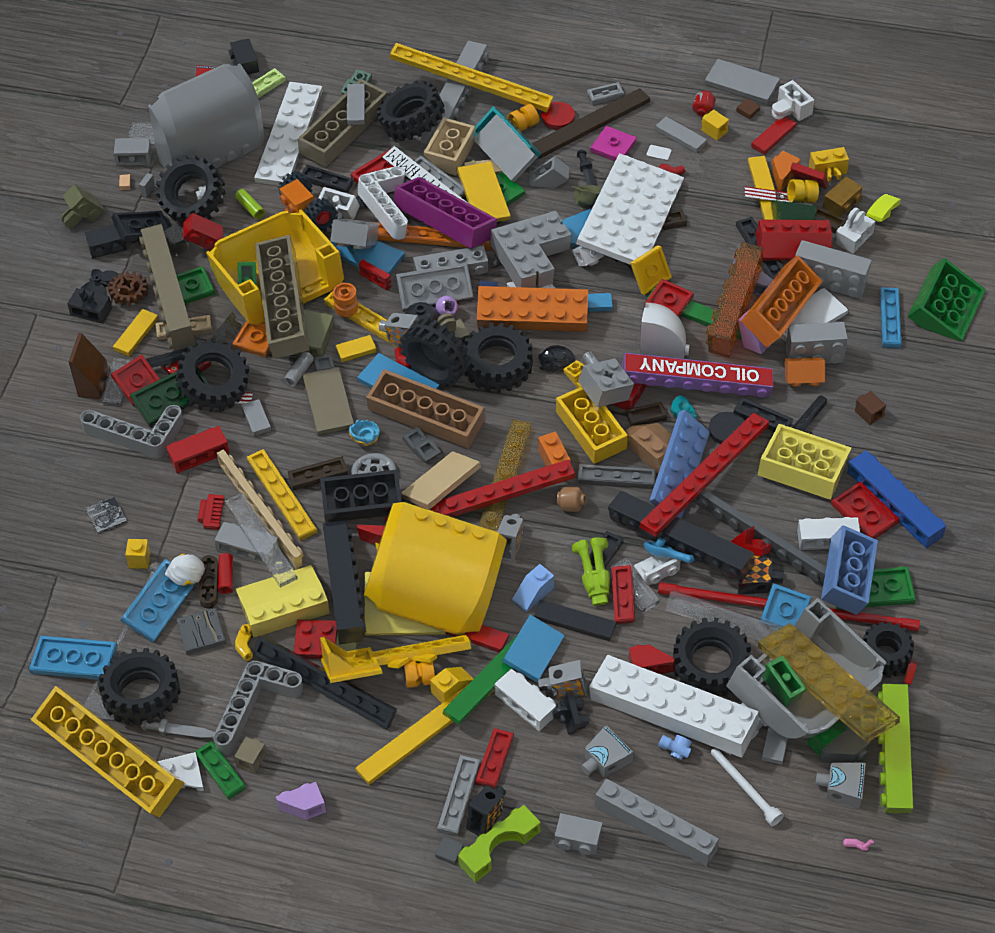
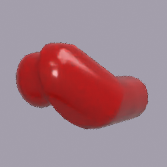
(677, 170)

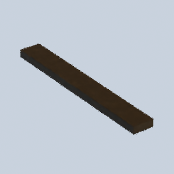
(591, 122)

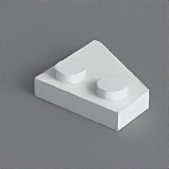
(186, 769)

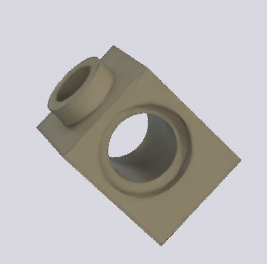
(250, 754)

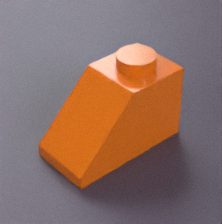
(781, 169)

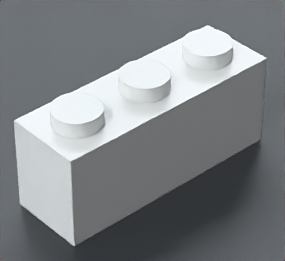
(817, 533)
(525, 699)

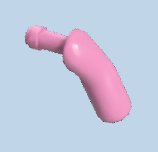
(857, 844)

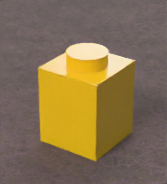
(715, 124)
(138, 553)

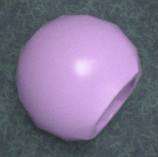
(446, 304)

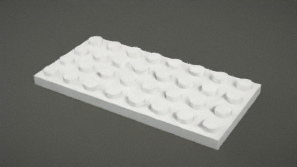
(630, 209)

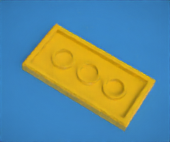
(484, 190)

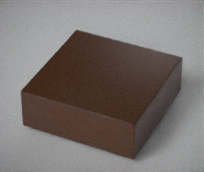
(748, 108)

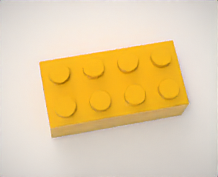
(591, 425)

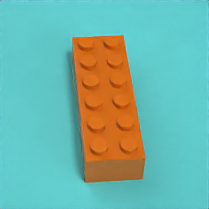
(781, 301)
(533, 308)

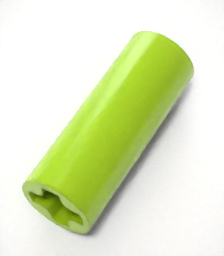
(249, 204)

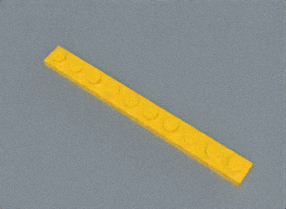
(471, 77)

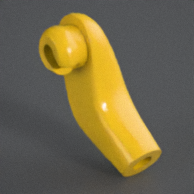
(241, 642)

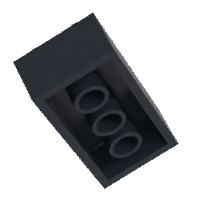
(360, 495)

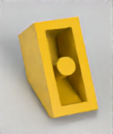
(449, 682)

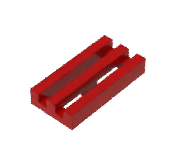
(375, 274)

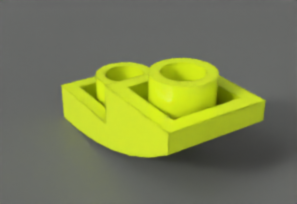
(882, 207)

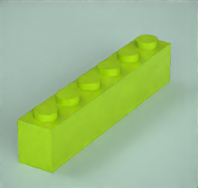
(896, 752)

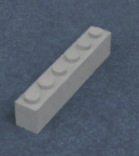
(656, 822)

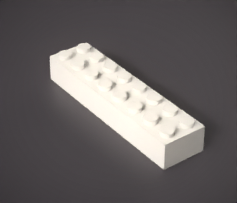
(674, 705)

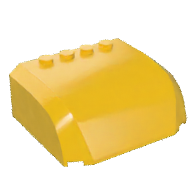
(316, 260)
(435, 569)

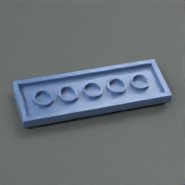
(681, 456)

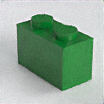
(783, 681)

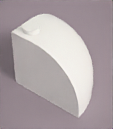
(662, 333)

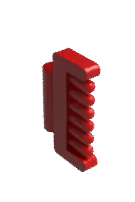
(210, 511)

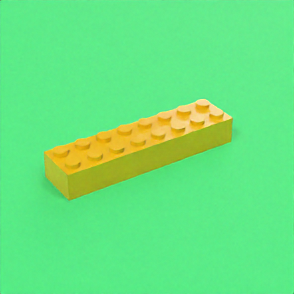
(108, 751)

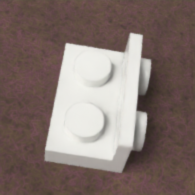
(657, 568)

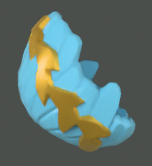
(364, 432)

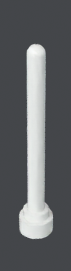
(772, 815)

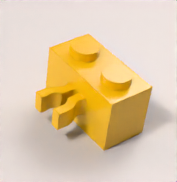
(831, 162)

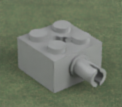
(604, 381)

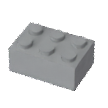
(355, 233)
(817, 340)

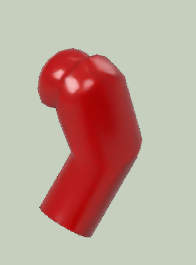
(401, 358)

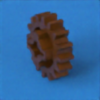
(128, 288)

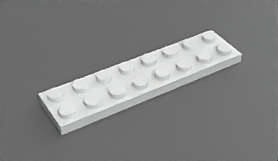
(291, 122)

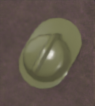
(586, 194)

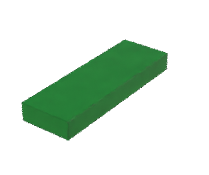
(220, 770)

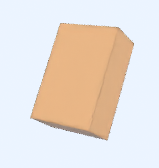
(125, 182)

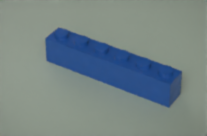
(904, 504)

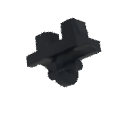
(567, 713)

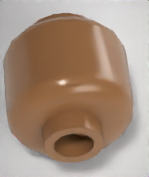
(571, 499)

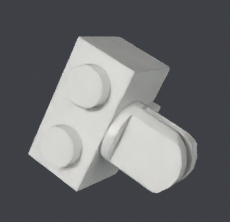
(793, 101)
(344, 203)
(855, 231)

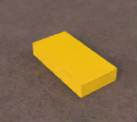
(356, 348)

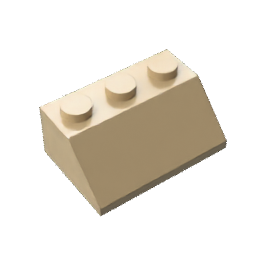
(450, 145)

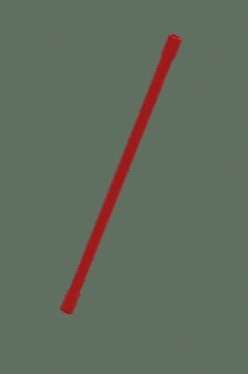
(666, 588)

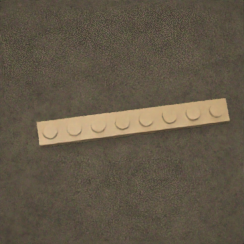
(264, 513)

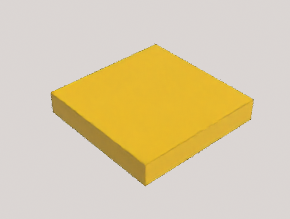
(650, 269)

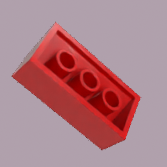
(782, 237)

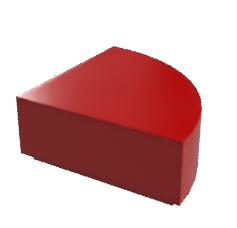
(910, 672)

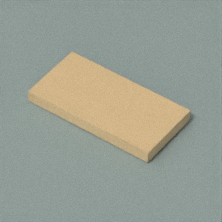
(440, 480)

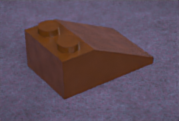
(88, 368)

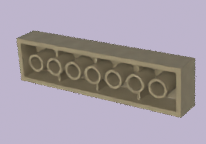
(166, 288)
(282, 297)

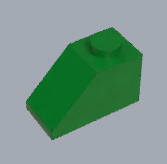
(246, 271)
(823, 739)

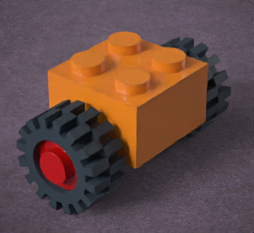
(297, 195)

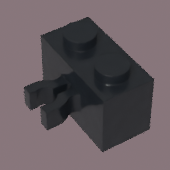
(89, 305)

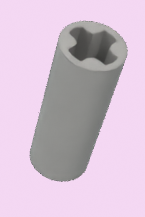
(298, 369)

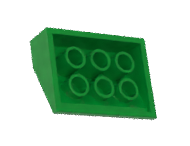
(947, 301)

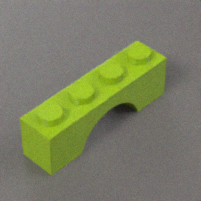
(518, 826)

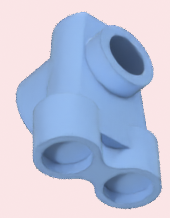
(679, 747)

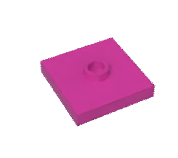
(613, 142)

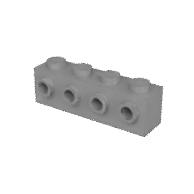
(475, 258)

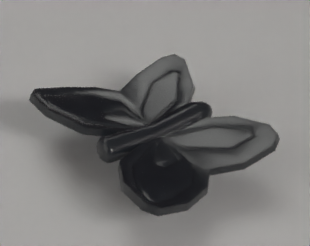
(99, 279)

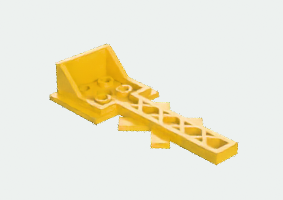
(363, 662)

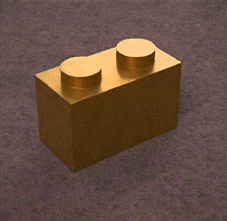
(843, 197)

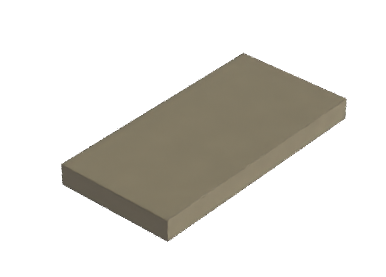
(328, 401)

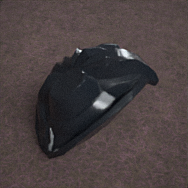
(555, 357)

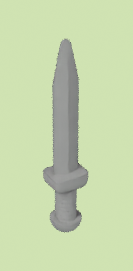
(166, 727)

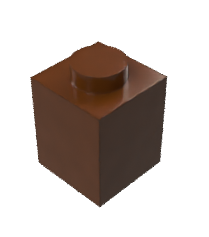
(870, 407)

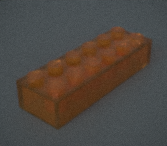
(735, 299)

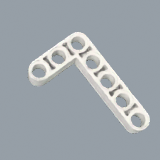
(373, 190)

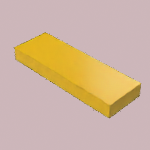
(135, 332)

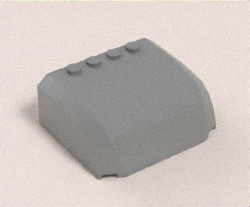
(208, 118)
(808, 715)

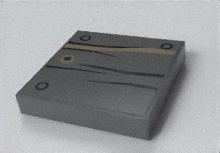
(201, 631)

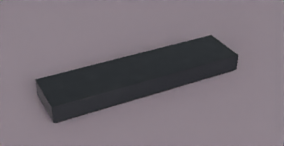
(575, 620)

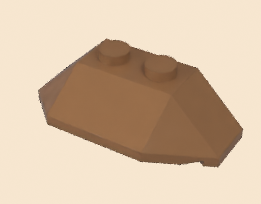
(649, 443)

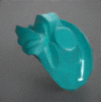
(681, 403)

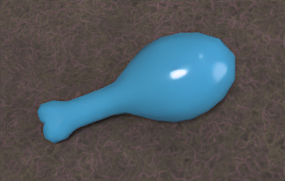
(660, 550)

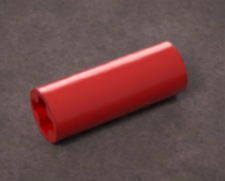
(225, 573)

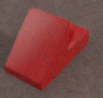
(747, 541)

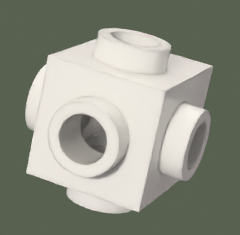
(586, 256)

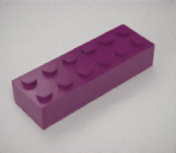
(444, 212)

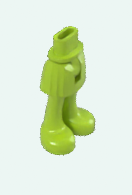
(596, 581)

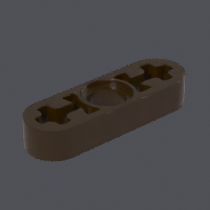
(212, 588)

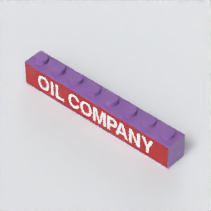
(698, 375)

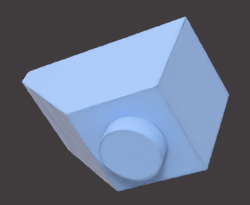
(534, 588)

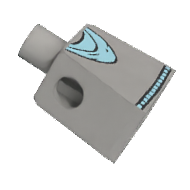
(606, 754)
(843, 783)

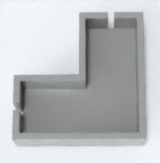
(525, 248)

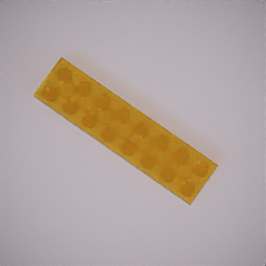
(830, 683)

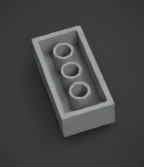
(836, 269)

